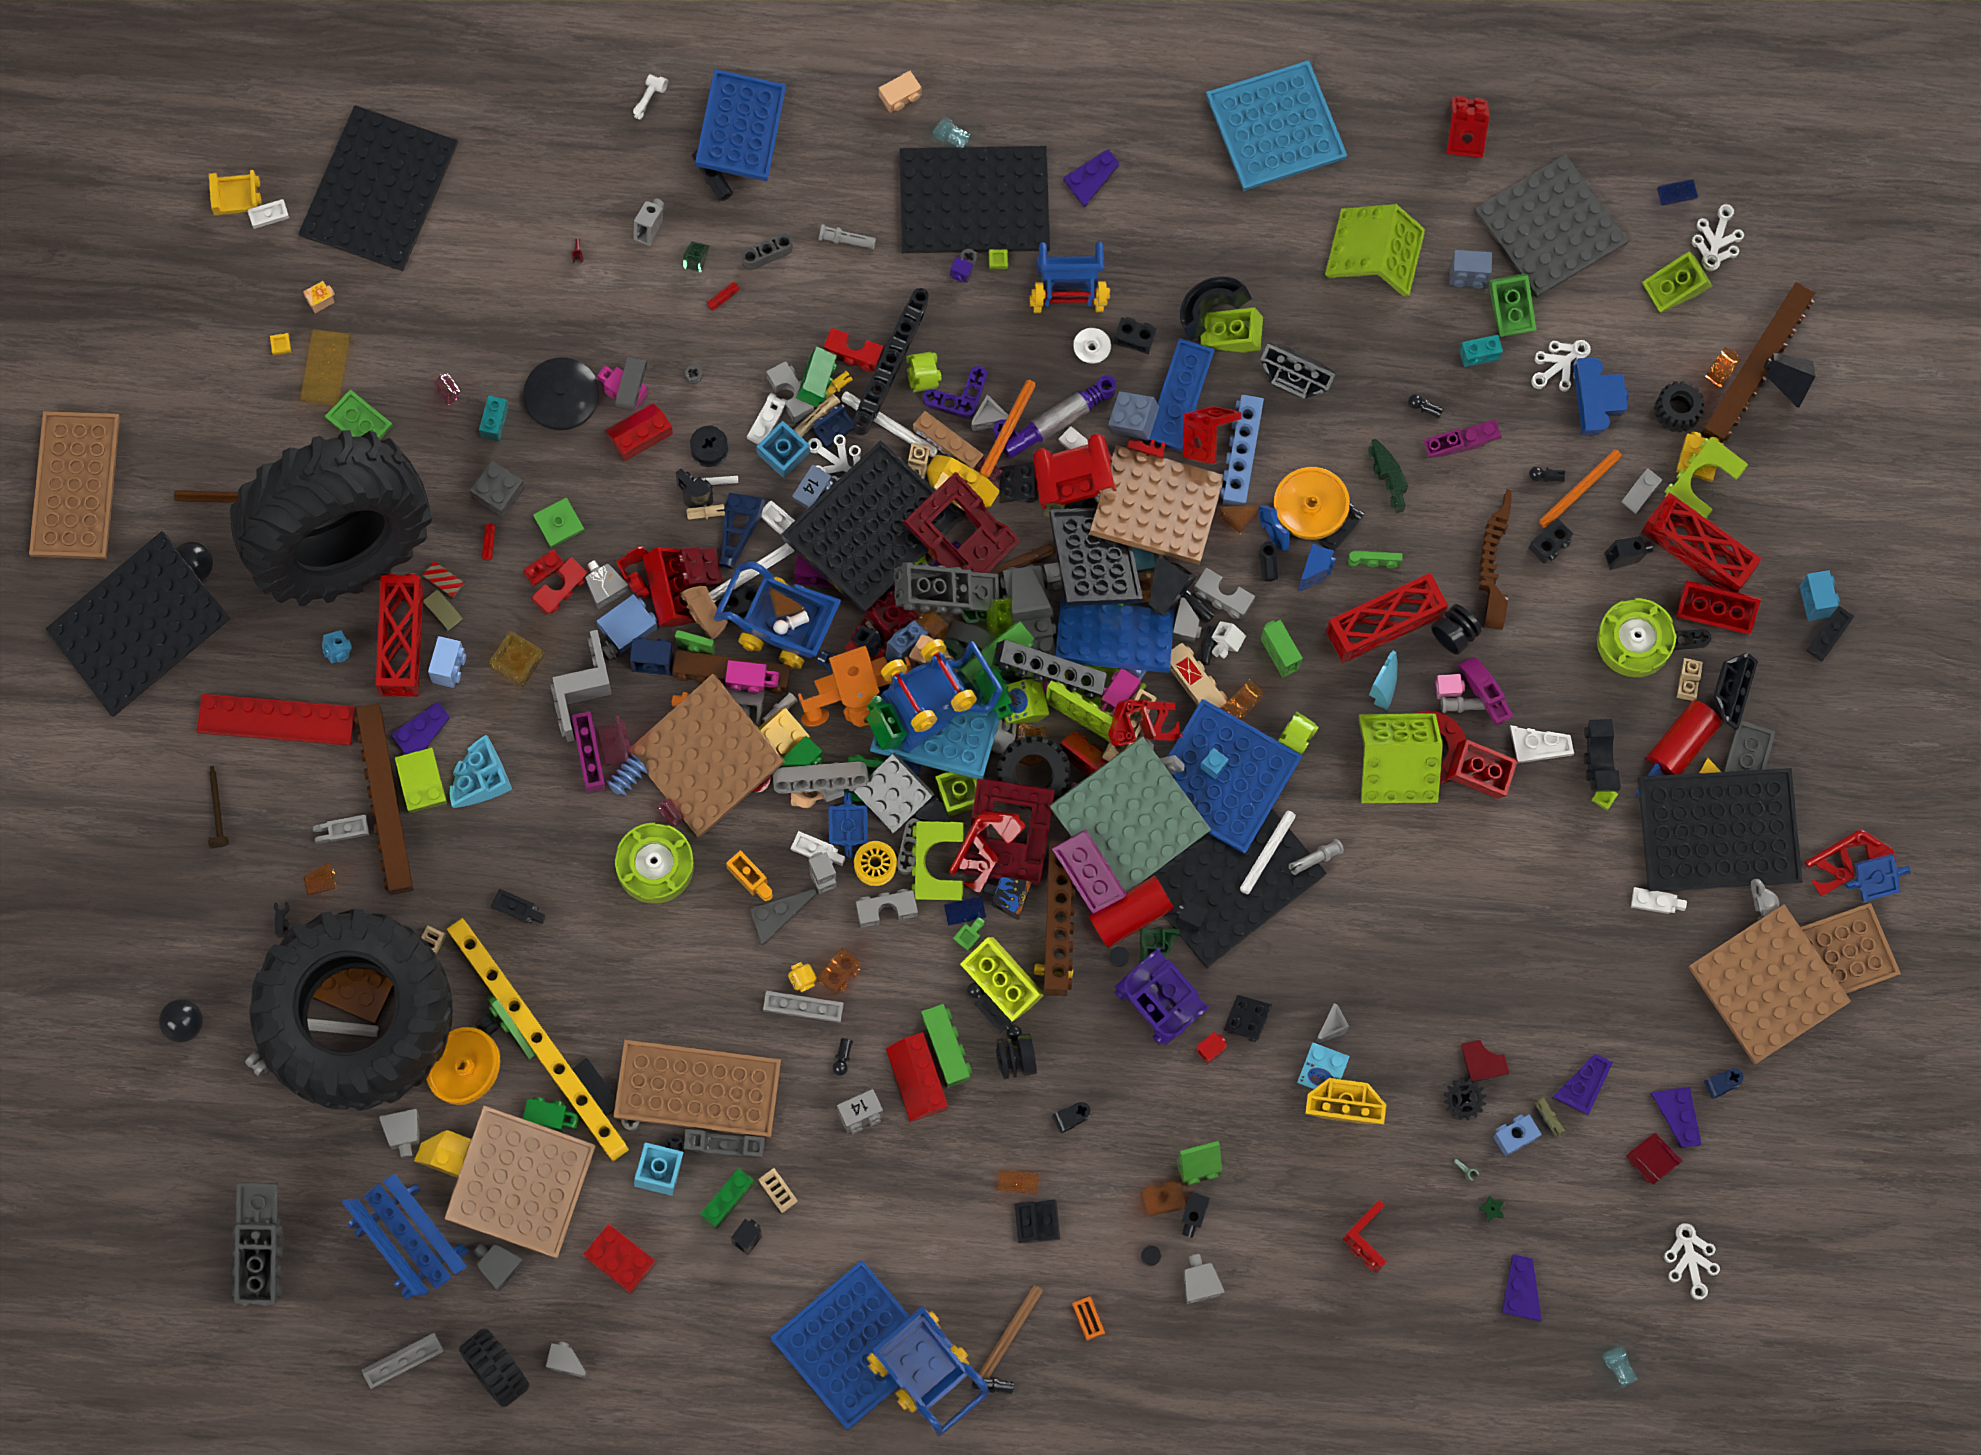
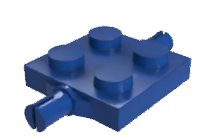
(848, 825)
(1877, 877)

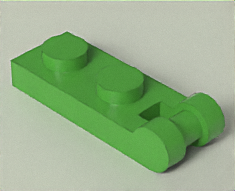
(1374, 559)

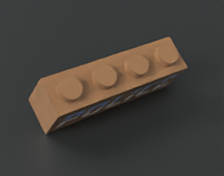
(946, 440)

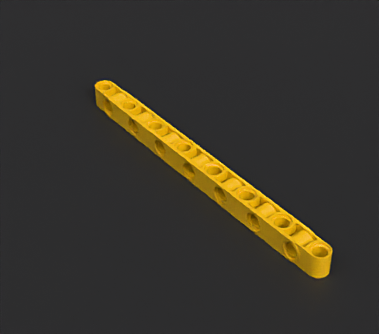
(545, 1049)

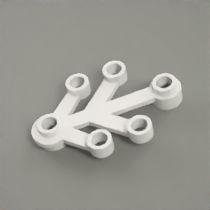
(1717, 240)
(1562, 362)
(841, 463)
(1690, 1258)

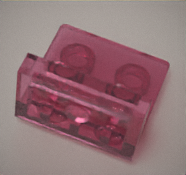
(613, 743)

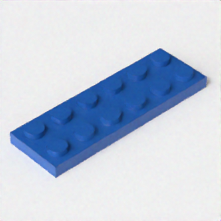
(1180, 392)

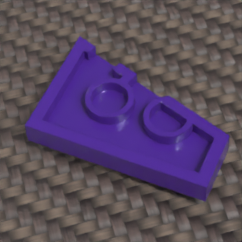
(1091, 176)
(421, 730)
(1585, 1085)
(1680, 1114)
(1521, 1290)

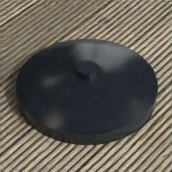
(561, 393)

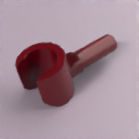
(577, 253)

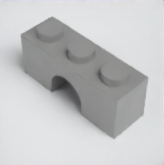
(783, 378)
(1236, 604)
(822, 872)
(902, 902)

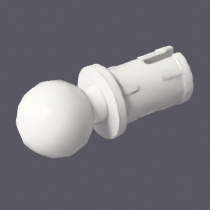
(781, 627)

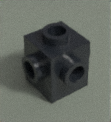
(868, 638)

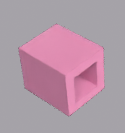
(1449, 686)

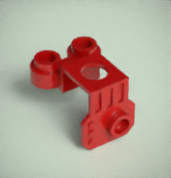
(634, 580)

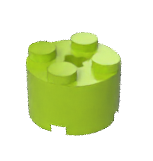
(923, 371)
(1298, 732)

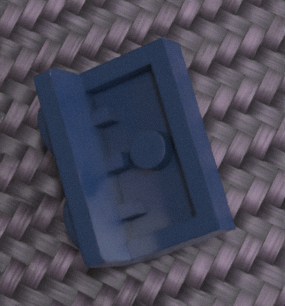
(833, 424)

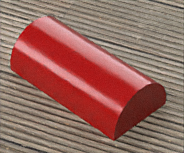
(1717, 607)
(1685, 738)
(1133, 912)

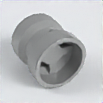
(256, 1062)

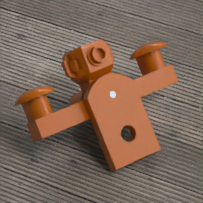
(853, 682)

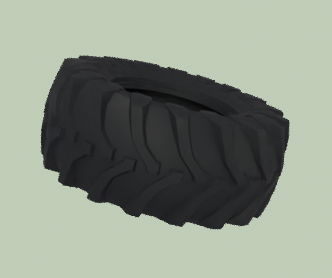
(330, 517)
(309, 958)

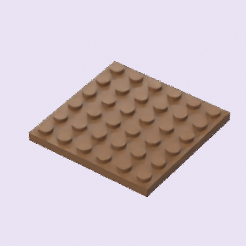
(1158, 505)
(707, 755)
(1769, 984)
(519, 1182)

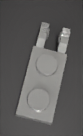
(342, 829)

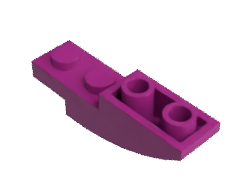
(1462, 440)
(1487, 689)

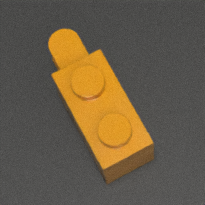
(749, 876)

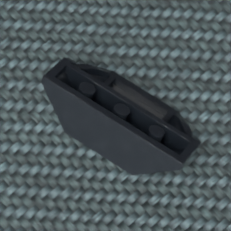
(1296, 371)
(1734, 688)

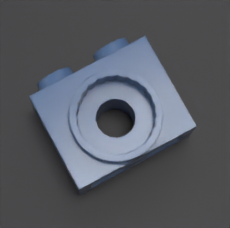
(904, 641)

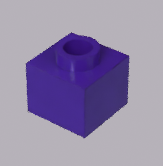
(961, 270)

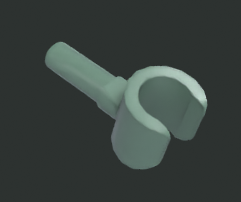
(1465, 1169)

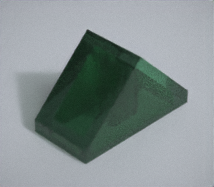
(695, 256)

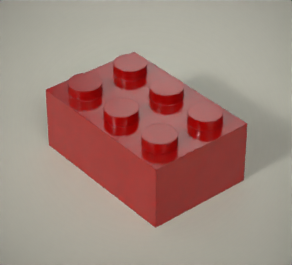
(1482, 769)
(619, 1259)

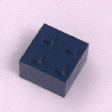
(651, 656)

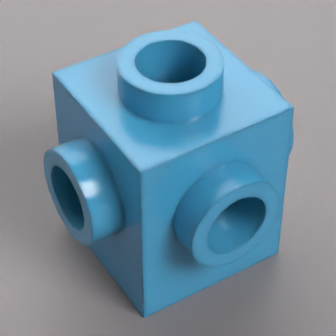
(336, 647)

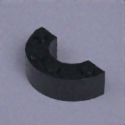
(1206, 296)
(1599, 756)

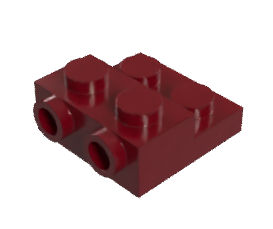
(699, 567)

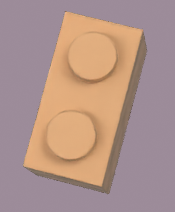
(900, 92)

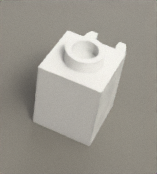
(1228, 638)

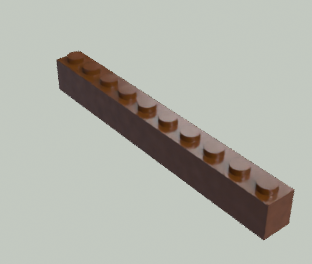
(1753, 370)
(385, 799)

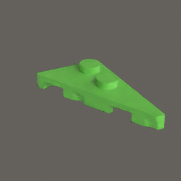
(508, 1025)

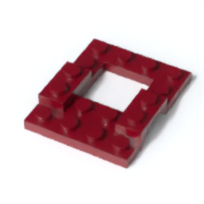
(981, 549)
(1015, 859)

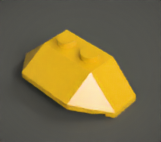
(943, 467)
(1346, 1102)
(444, 1152)

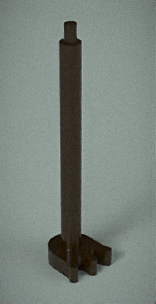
(220, 840)

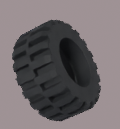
(1036, 746)
(494, 1367)

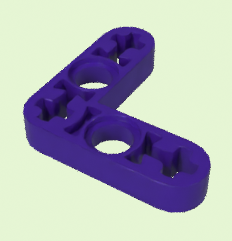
(965, 400)

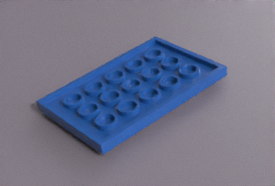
(740, 125)
(1115, 636)

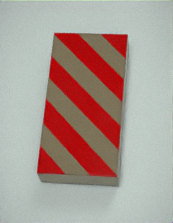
(443, 580)

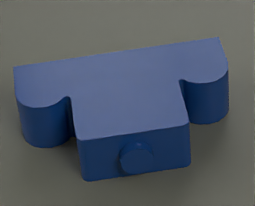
(1598, 395)

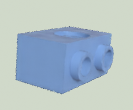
(1510, 1144)

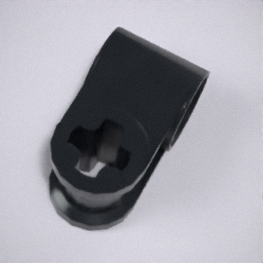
(1068, 1118)

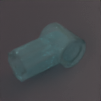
(947, 131)
(1617, 1360)

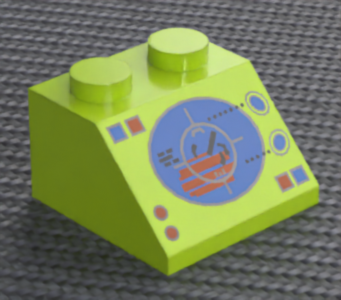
(1027, 702)

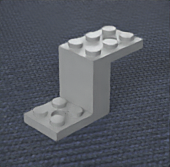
(580, 686)

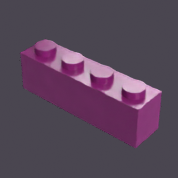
(588, 752)

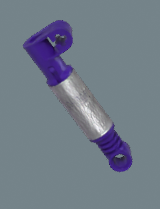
(1057, 417)

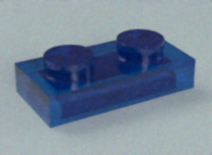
(1677, 192)

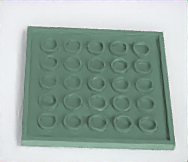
(1132, 814)

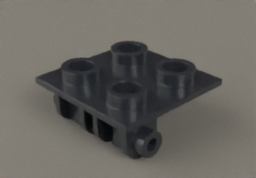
(1017, 483)
(1248, 1017)

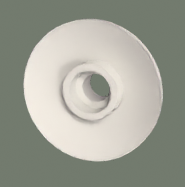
(1092, 337)

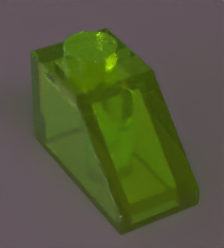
(999, 616)

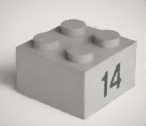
(860, 1112)

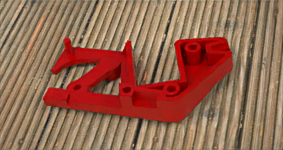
(1121, 729)
(1008, 827)
(1874, 849)

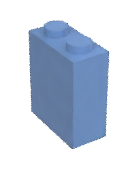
(627, 623)

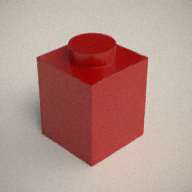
(1211, 1047)

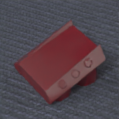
(888, 617)
(1653, 1159)

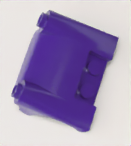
(1161, 997)

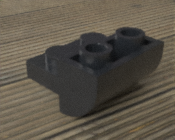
(696, 492)

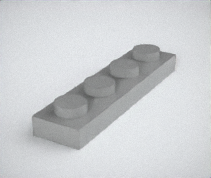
(803, 1007)
(402, 1360)

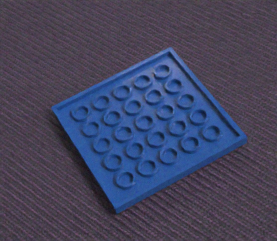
(1249, 784)
(834, 1338)

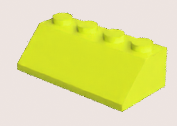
(1002, 978)

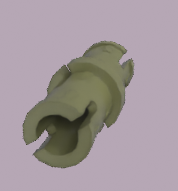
(1549, 1117)

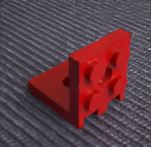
(1468, 117)
(1203, 425)
(1359, 1246)

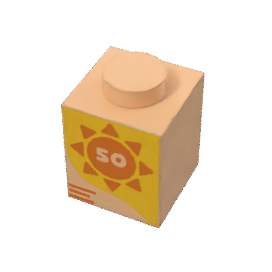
(319, 296)

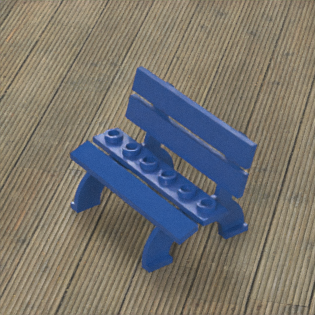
(407, 1236)

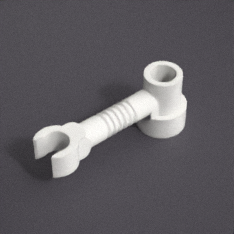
(654, 84)

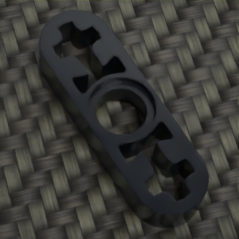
(1697, 643)

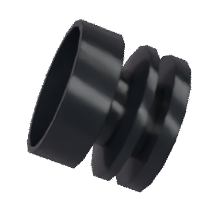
(1456, 629)
(1016, 1056)

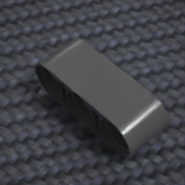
(771, 244)
(631, 383)

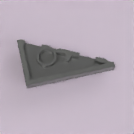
(773, 915)

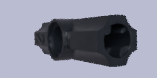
(717, 183)

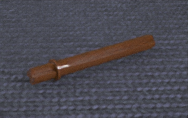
(206, 496)
(1024, 560)

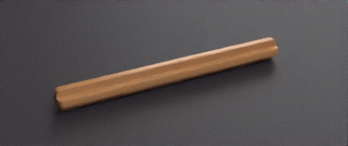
(1010, 1332)

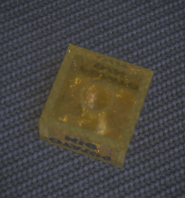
(516, 659)

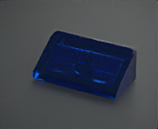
(964, 911)

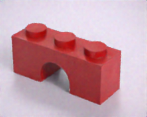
(866, 357)
(571, 575)

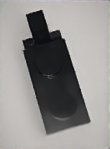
(517, 907)

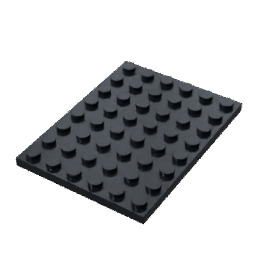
(378, 188)
(974, 199)
(858, 528)
(137, 623)
(1719, 829)
(1211, 877)

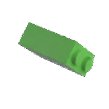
(1281, 648)

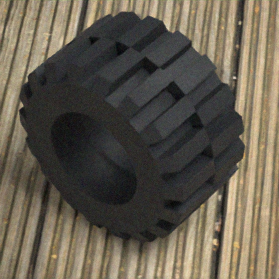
(1683, 393)

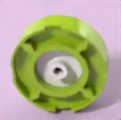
(1636, 638)
(657, 881)

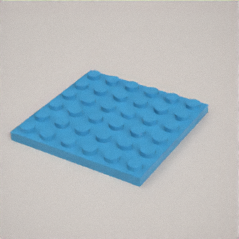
(1276, 125)
(960, 746)

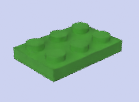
(357, 416)

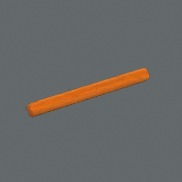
(1007, 428)
(1580, 488)

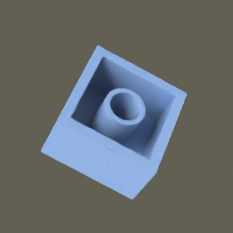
(446, 662)

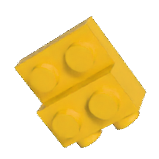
(1690, 447)

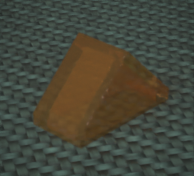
(1239, 516)
(783, 604)
(320, 880)

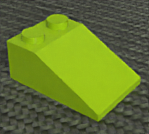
(1677, 282)
(1233, 330)
(420, 780)

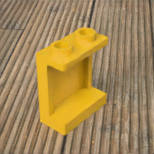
(234, 193)

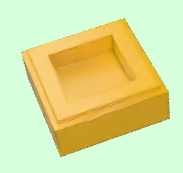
(280, 344)

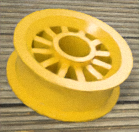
(878, 847)

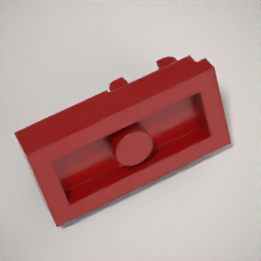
(1140, 446)
(543, 568)

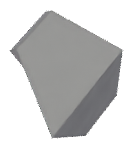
(988, 415)
(1334, 1025)

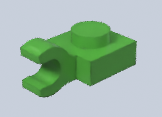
(968, 935)

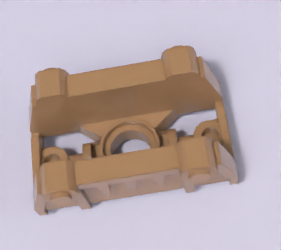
(703, 610)

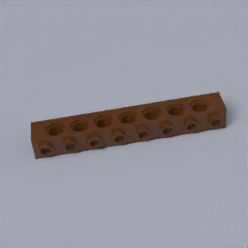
(1058, 985)

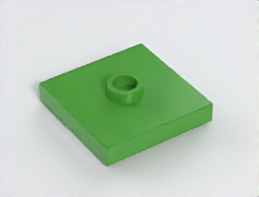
(558, 522)
(694, 643)

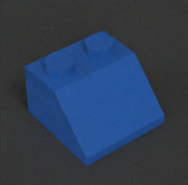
(1317, 567)

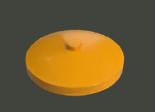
(1311, 503)
(466, 1067)

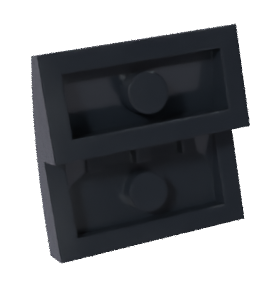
(1037, 1221)

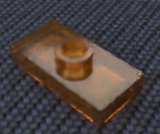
(1018, 1182)

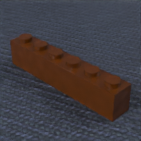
(701, 666)

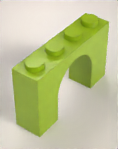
(1712, 454)
(927, 835)

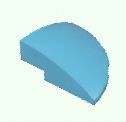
(1385, 683)
(478, 776)

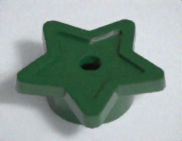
(1487, 1208)

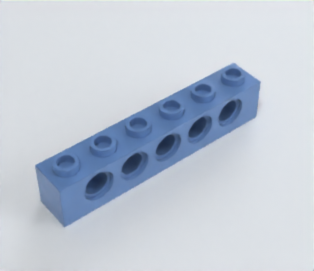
(1253, 407)

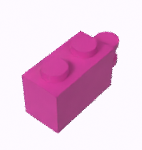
(613, 382)
(749, 677)
(1122, 688)

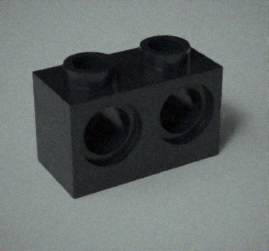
(1133, 339)
(1548, 539)
(740, 598)
(747, 1236)

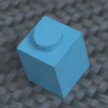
(1214, 763)

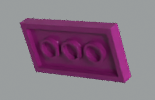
(1089, 871)

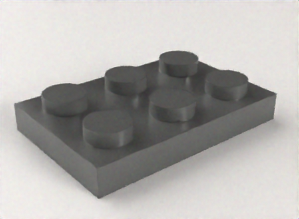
(1749, 748)

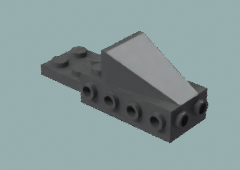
(943, 588)
(1031, 605)
(257, 1245)

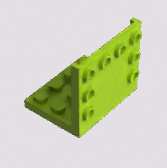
(1376, 242)
(1083, 710)
(1400, 758)

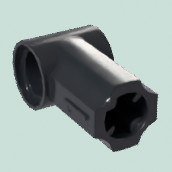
(1268, 563)

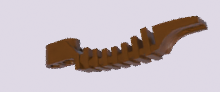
(1496, 601)

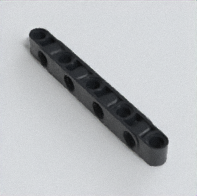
(885, 371)

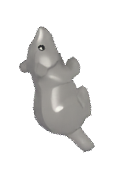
(1765, 900)

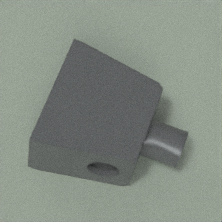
(497, 1264)

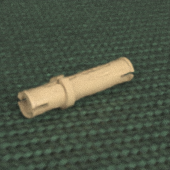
(821, 411)

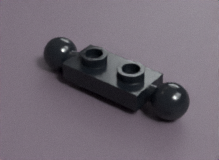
(993, 1012)

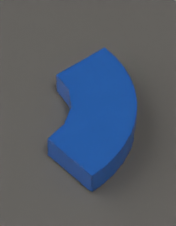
(1271, 523)

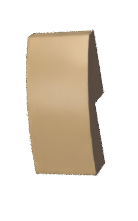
(919, 458)
(1689, 679)

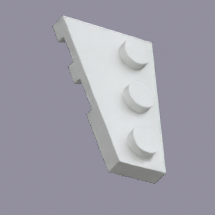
(1538, 745)

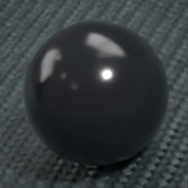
(198, 558)
(180, 1020)

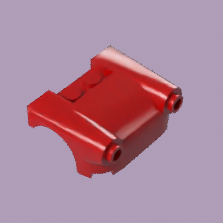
(1073, 472)

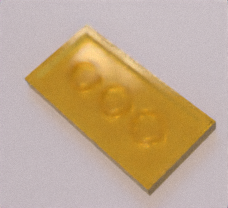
(325, 367)

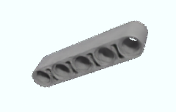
(820, 777)

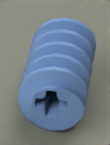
(626, 776)

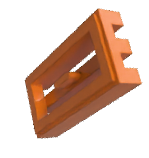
(1094, 1334)

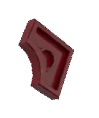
(1482, 1063)

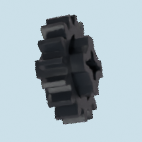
(1472, 1104)

